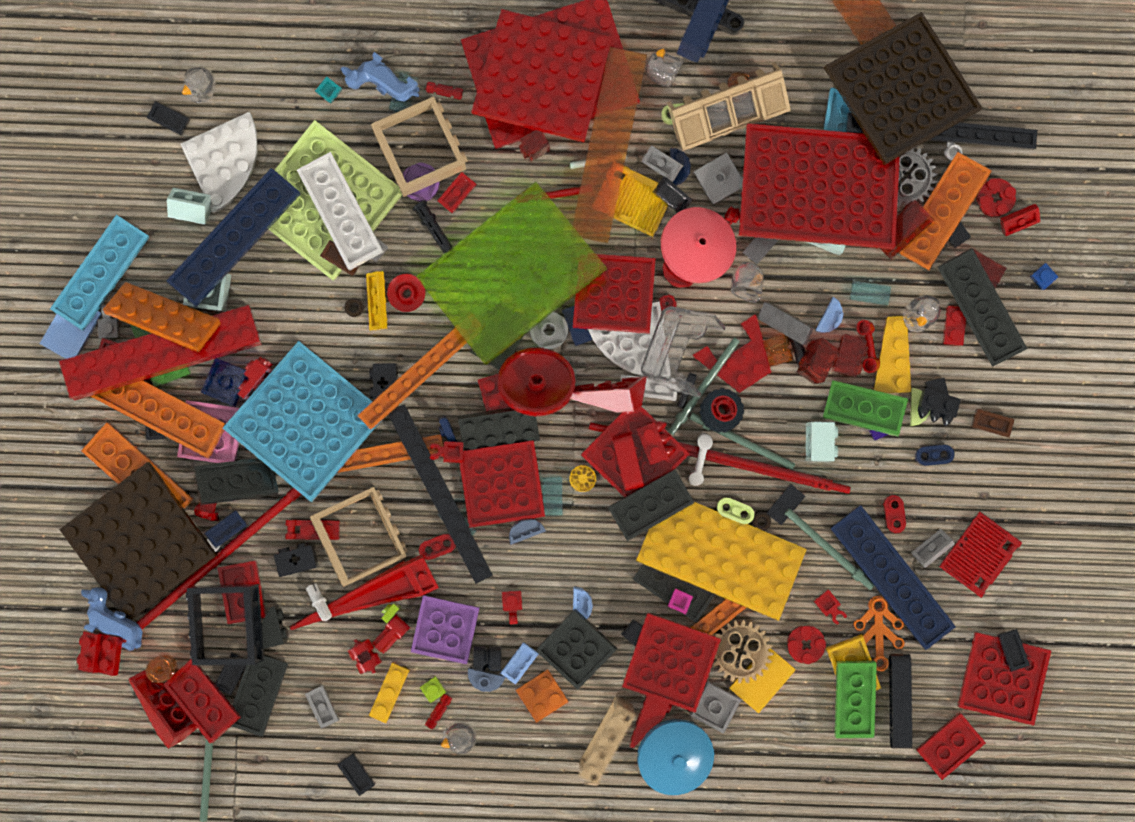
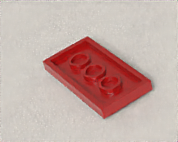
(202, 701)

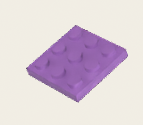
(445, 629)

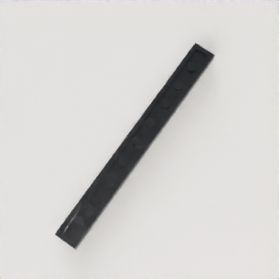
(975, 134)
(440, 494)

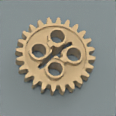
(758, 657)

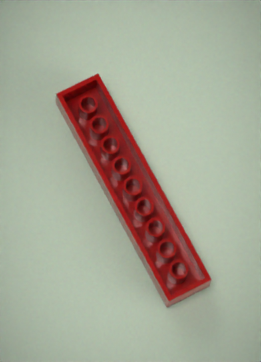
(155, 356)

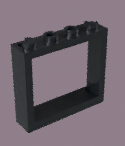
(252, 622)

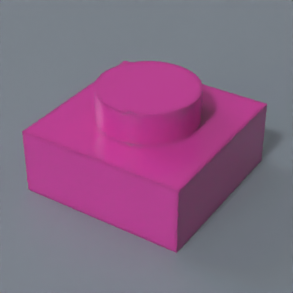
(680, 601)

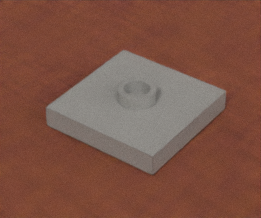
(719, 178)
(716, 707)

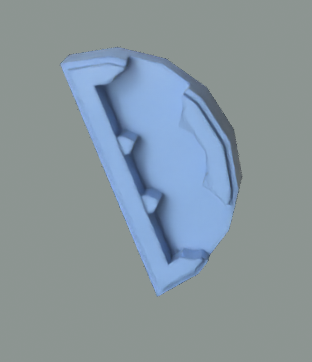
(831, 318)
(582, 601)

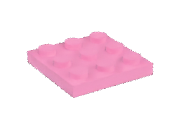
(227, 447)

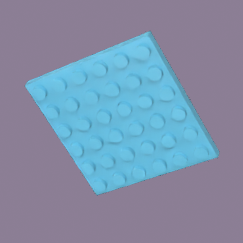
(302, 421)

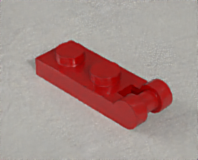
(308, 531)

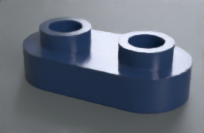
(933, 455)

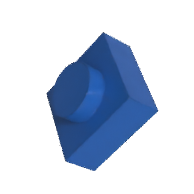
(1044, 276)

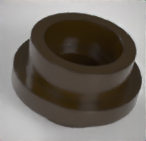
(349, 303)
(766, 517)

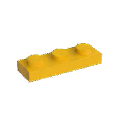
(376, 301)
(389, 692)

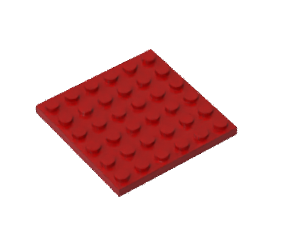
(542, 75)

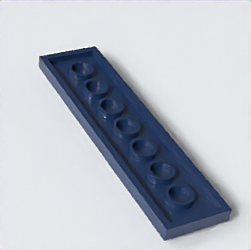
(233, 237)
(892, 577)

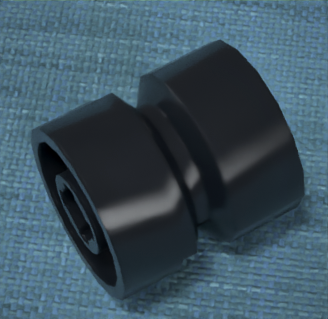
(487, 658)

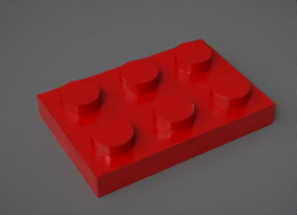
(234, 602)
(950, 746)

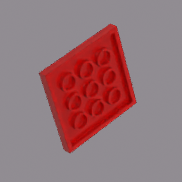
(618, 297)
(603, 457)
(501, 484)
(671, 662)
(996, 690)

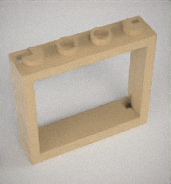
(432, 177)
(384, 515)
(606, 740)

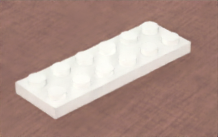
(340, 211)

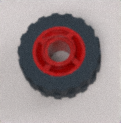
(729, 402)

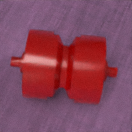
(364, 656)

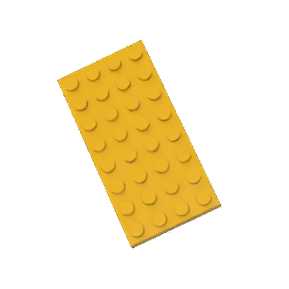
(724, 558)

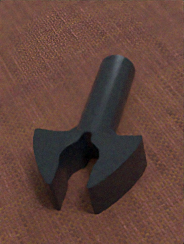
(683, 398)

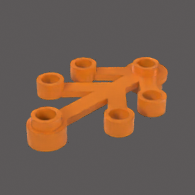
(879, 629)

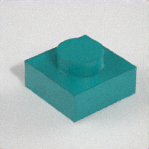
(328, 90)

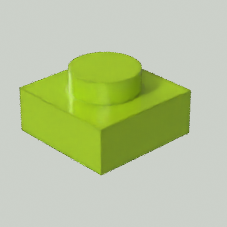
(389, 611)
(433, 689)

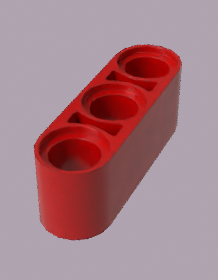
(628, 461)

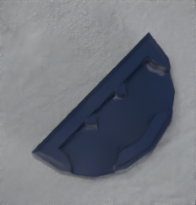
(683, 159)
(446, 429)

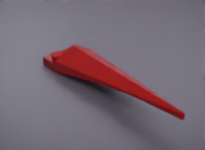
(398, 583)

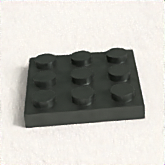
(576, 649)

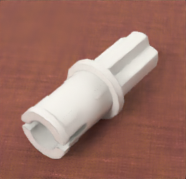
(319, 602)

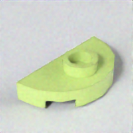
(914, 402)

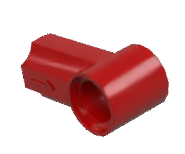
(394, 630)

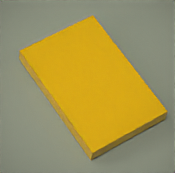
(850, 650)
(762, 690)

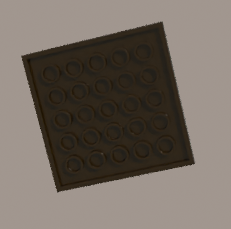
(903, 88)
(138, 541)

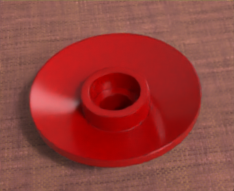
(396, 293)

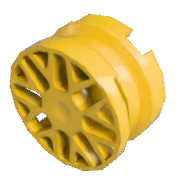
(582, 478)

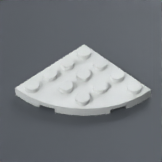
(223, 159)
(627, 348)

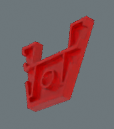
(744, 365)

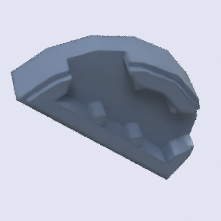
(525, 529)
(485, 680)

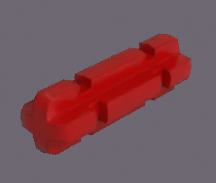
(444, 90)
(438, 711)

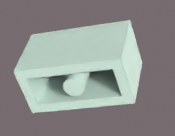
(189, 206)

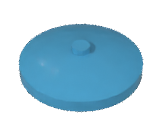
(675, 757)

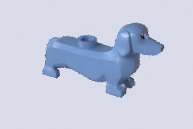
(382, 77)
(110, 622)

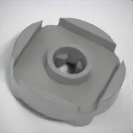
(558, 336)

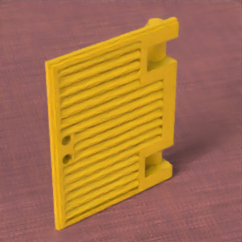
(638, 204)

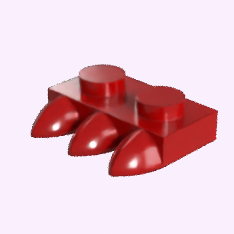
(654, 442)

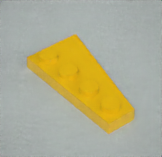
(894, 367)

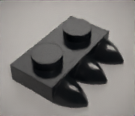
(938, 405)

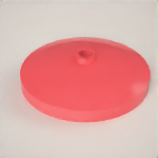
(687, 256)

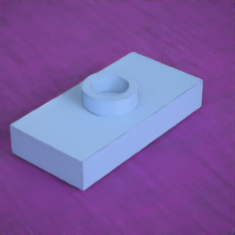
(519, 663)

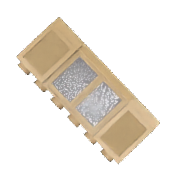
(730, 108)

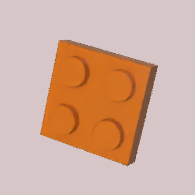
(542, 695)

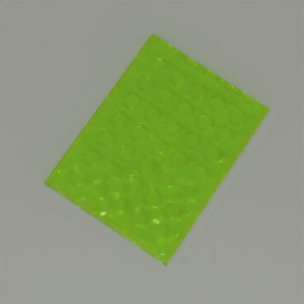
(511, 273)

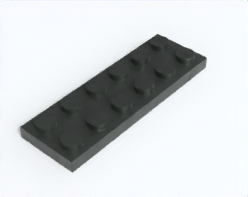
(982, 307)

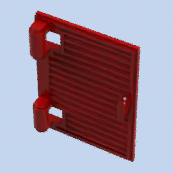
(980, 554)

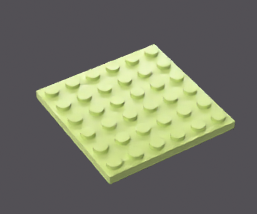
(301, 223)

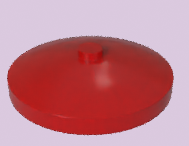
(536, 381)

